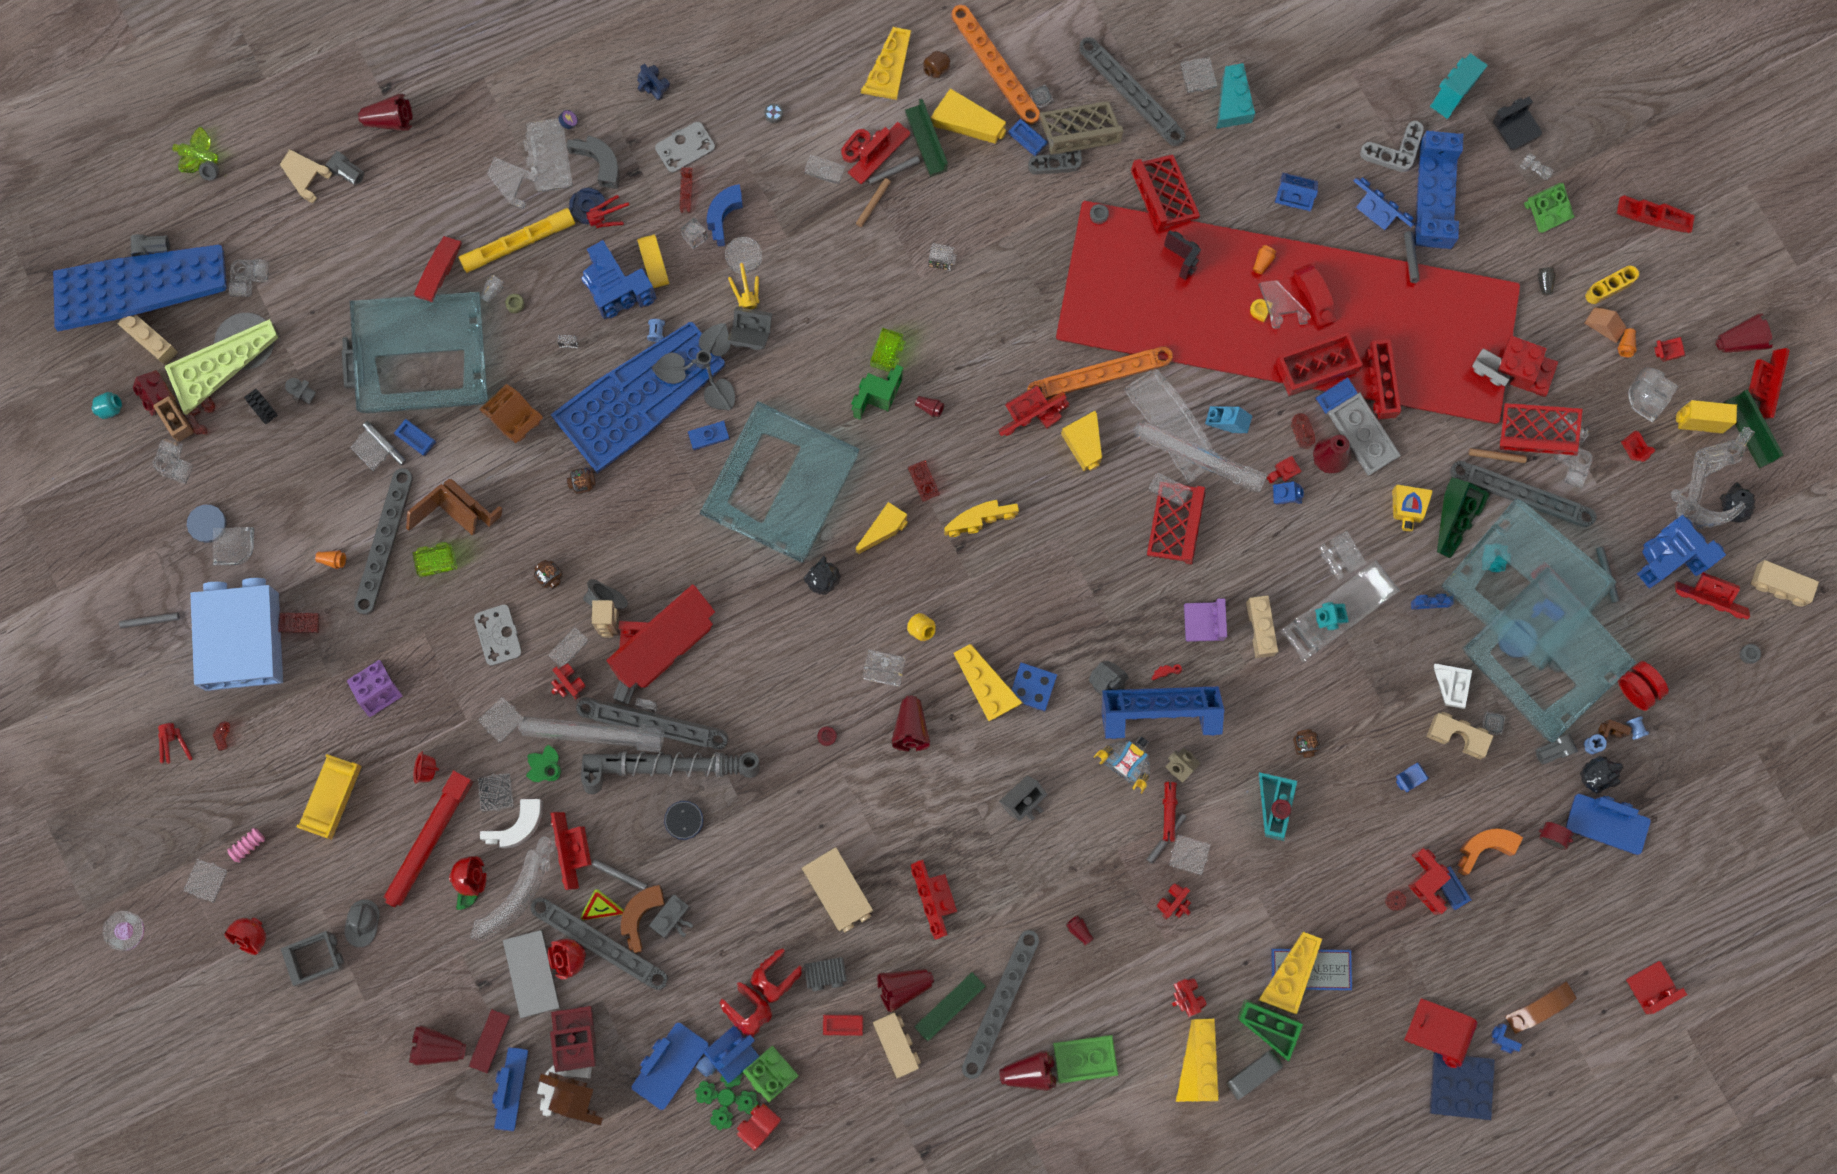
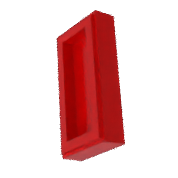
(843, 1025)

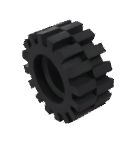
(260, 406)

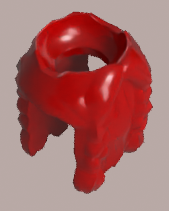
(760, 982)
(752, 1024)

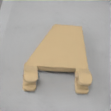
(302, 172)

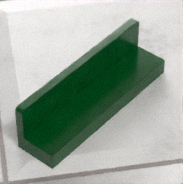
(926, 139)
(1762, 443)
(949, 1006)

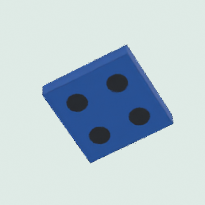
(1033, 686)

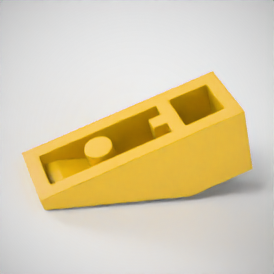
(885, 526)

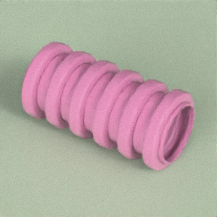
(245, 845)

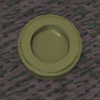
(514, 303)

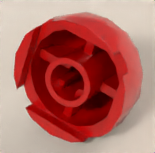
(468, 877)
(247, 934)
(566, 957)

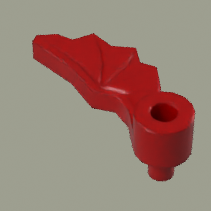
(1164, 671)

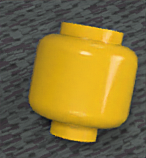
(921, 627)

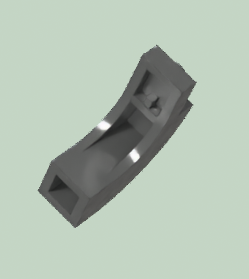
(601, 152)

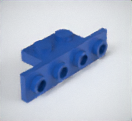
(1378, 208)
(509, 1089)

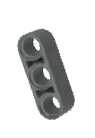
(1254, 1074)

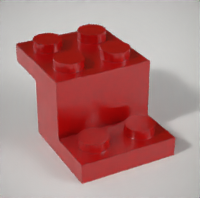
(1527, 366)
(1429, 881)

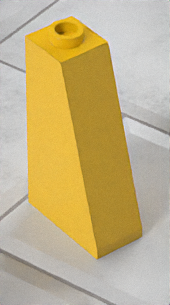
(967, 118)

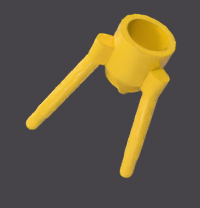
(747, 300)

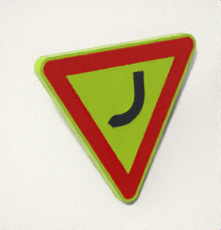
(600, 906)

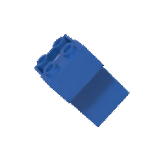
(609, 285)
(1678, 545)

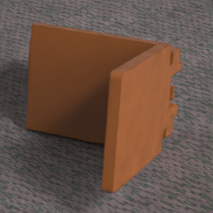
(456, 503)

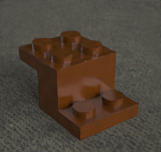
(571, 1098)

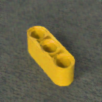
(653, 261)
(1618, 279)

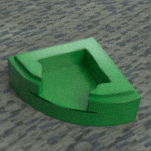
(465, 902)

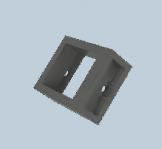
(292, 963)

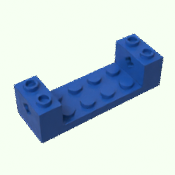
(1437, 190)
(1162, 703)

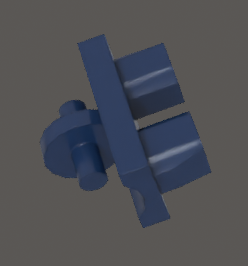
(650, 83)

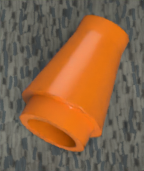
(1264, 258)
(1627, 345)
(333, 559)

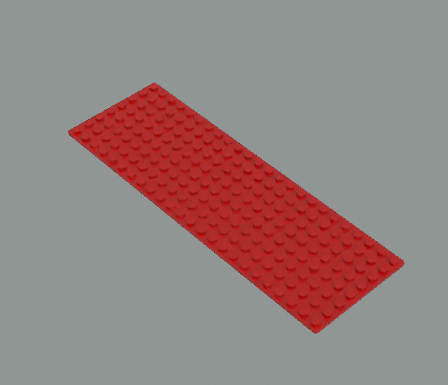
(1130, 299)

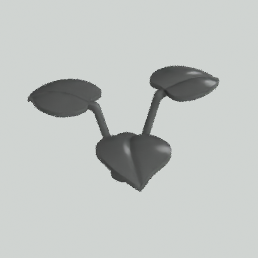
(714, 340)

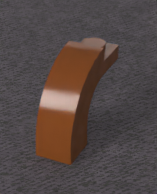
(634, 911)
(1542, 1008)

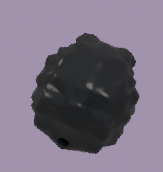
(1734, 497)
(822, 577)
(1601, 774)

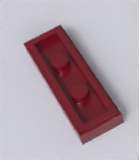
(489, 1041)

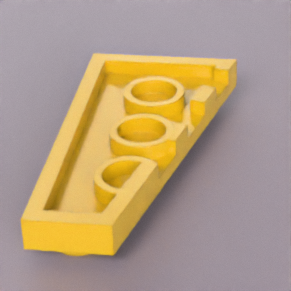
(887, 72)
(990, 690)
(1291, 978)

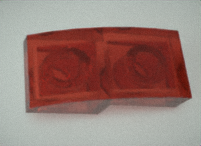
(923, 480)

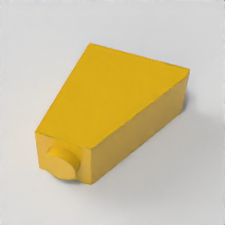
(1084, 441)

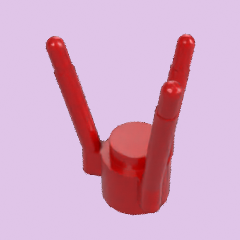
(596, 215)
(167, 734)

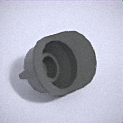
(599, 591)
(362, 923)

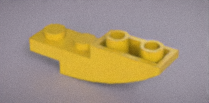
(972, 519)

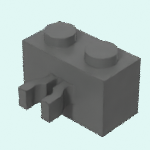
(1024, 798)
(670, 917)

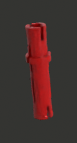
(1169, 811)

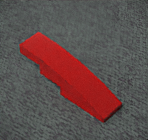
(1655, 215)
(437, 268)

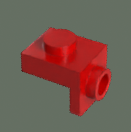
(1670, 349)
(1636, 447)

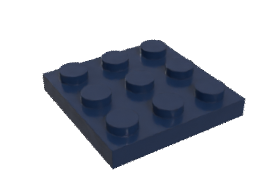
(1464, 1089)

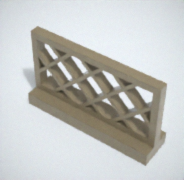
(1085, 138)

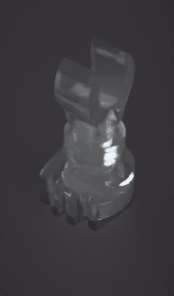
(1544, 171)

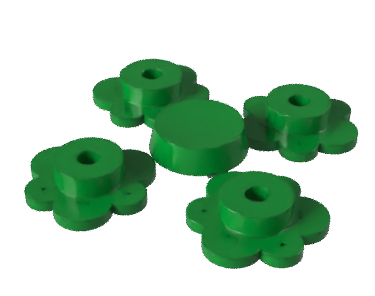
(726, 1098)

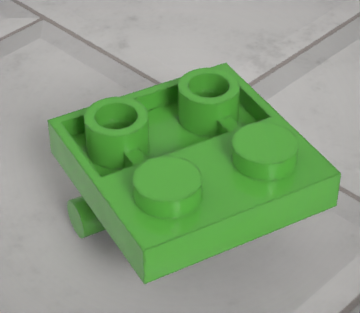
(1550, 207)
(770, 1074)

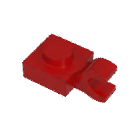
(1053, 414)
(1285, 469)

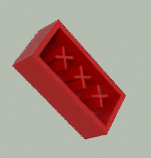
(1318, 363)

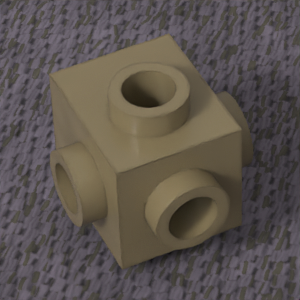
(1182, 764)

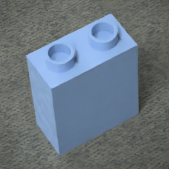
(236, 635)

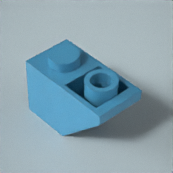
(1229, 419)

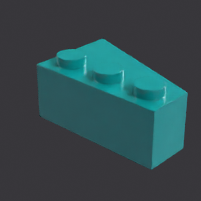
(1458, 84)
(1235, 98)
(1273, 789)

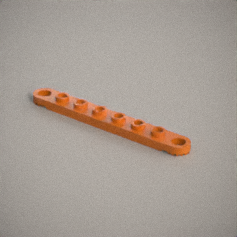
(995, 64)
(1102, 372)

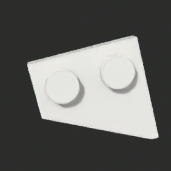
(1453, 684)

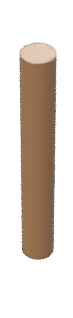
(873, 202)
(1497, 455)

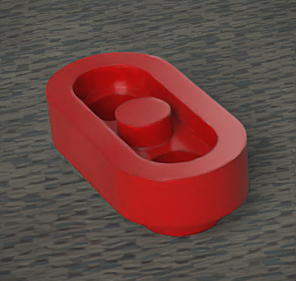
(854, 145)

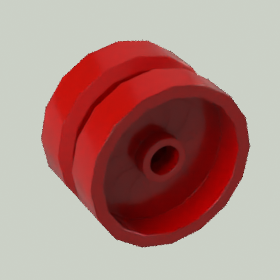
(1643, 685)

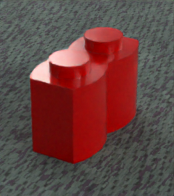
(758, 1127)

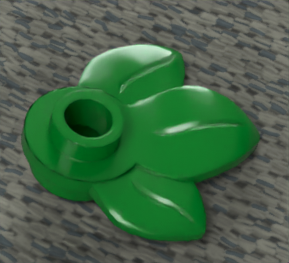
(542, 764)

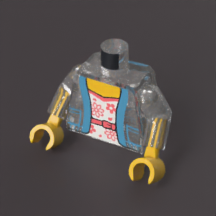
(1128, 761)

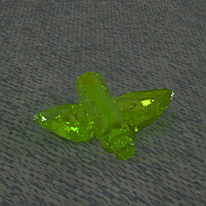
(195, 153)

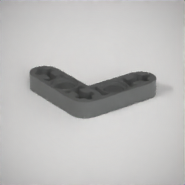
(1063, 159)

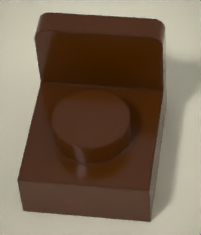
(1617, 729)

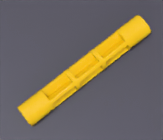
(516, 240)

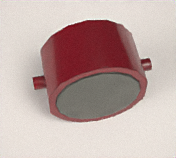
(1556, 835)

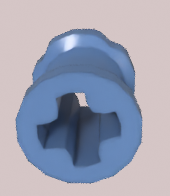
(655, 323)
(1638, 729)
(1600, 743)

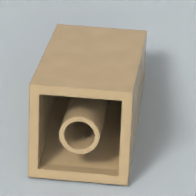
(838, 890)

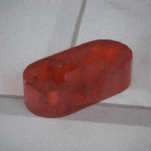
(1307, 429)

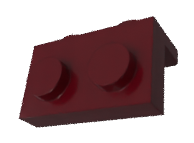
(151, 390)

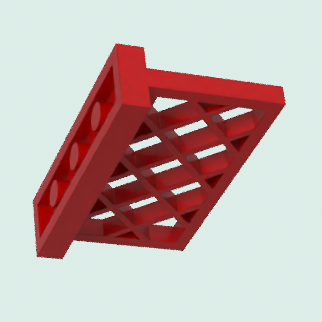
(1150, 196)
(1540, 445)
(1192, 528)

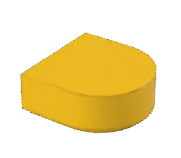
(1259, 310)

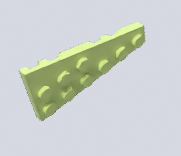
(208, 369)

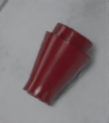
(930, 406)
(1078, 928)

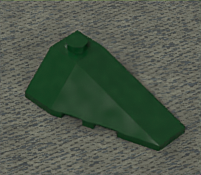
(1460, 506)

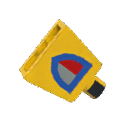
(1410, 505)

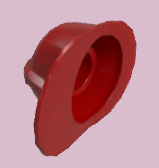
(424, 768)

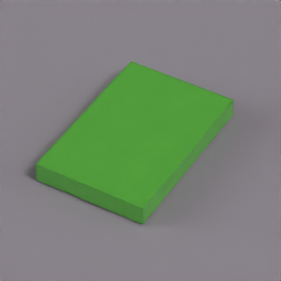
(1085, 1059)

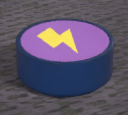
(568, 119)

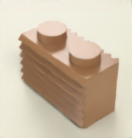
(173, 419)

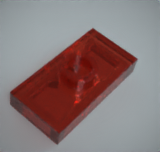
(298, 622)

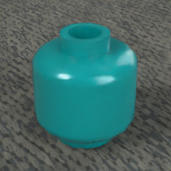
(106, 405)

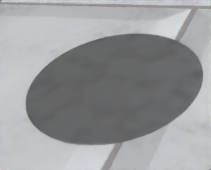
(237, 324)

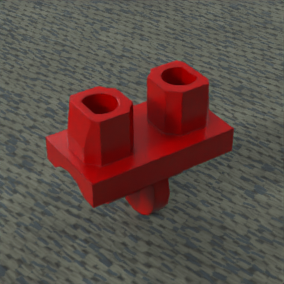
(563, 673)
(1168, 908)
(1186, 998)

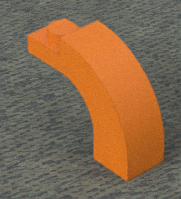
(1498, 839)

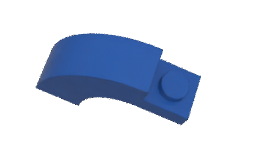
(720, 207)

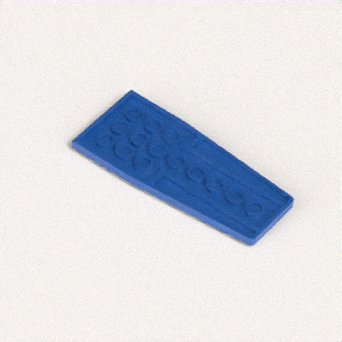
(135, 285)
(632, 400)

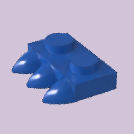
(1438, 601)

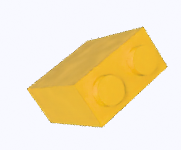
(1707, 416)

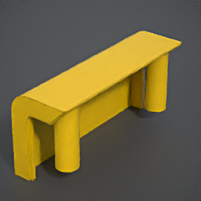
(329, 797)

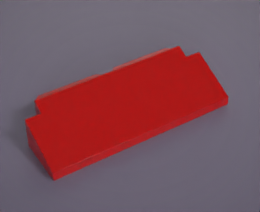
(663, 639)

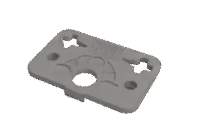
(687, 151)
(493, 636)

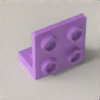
(1205, 621)
(374, 688)

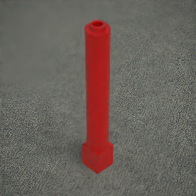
(453, 793)

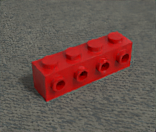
(1384, 379)

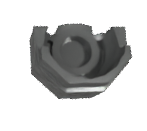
(1108, 677)

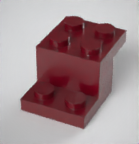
(573, 1039)

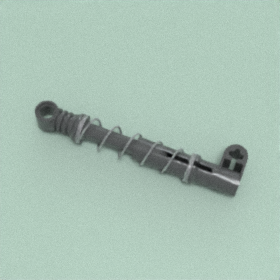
(661, 764)

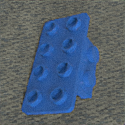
(1608, 822)
(669, 1065)

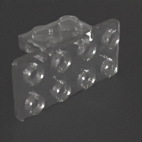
(548, 155)

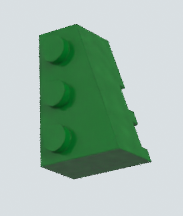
(1272, 1027)

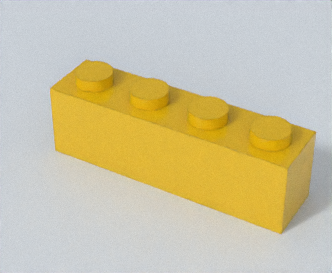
(1199, 1068)

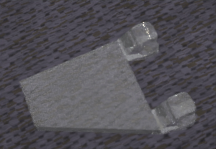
(508, 179)
(1281, 302)

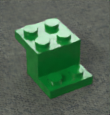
(877, 391)

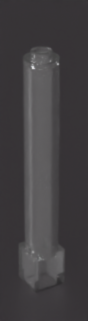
(1241, 475)
(643, 737)

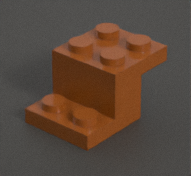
(511, 413)

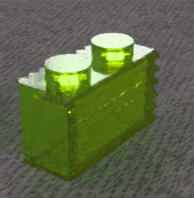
(887, 350)
(434, 560)

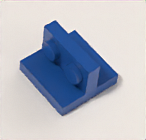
(1296, 191)
(731, 1053)

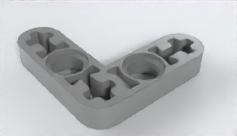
(1402, 154)

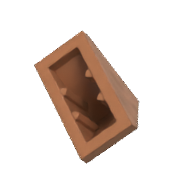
(1606, 323)

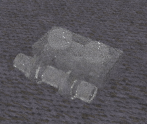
(1346, 551)

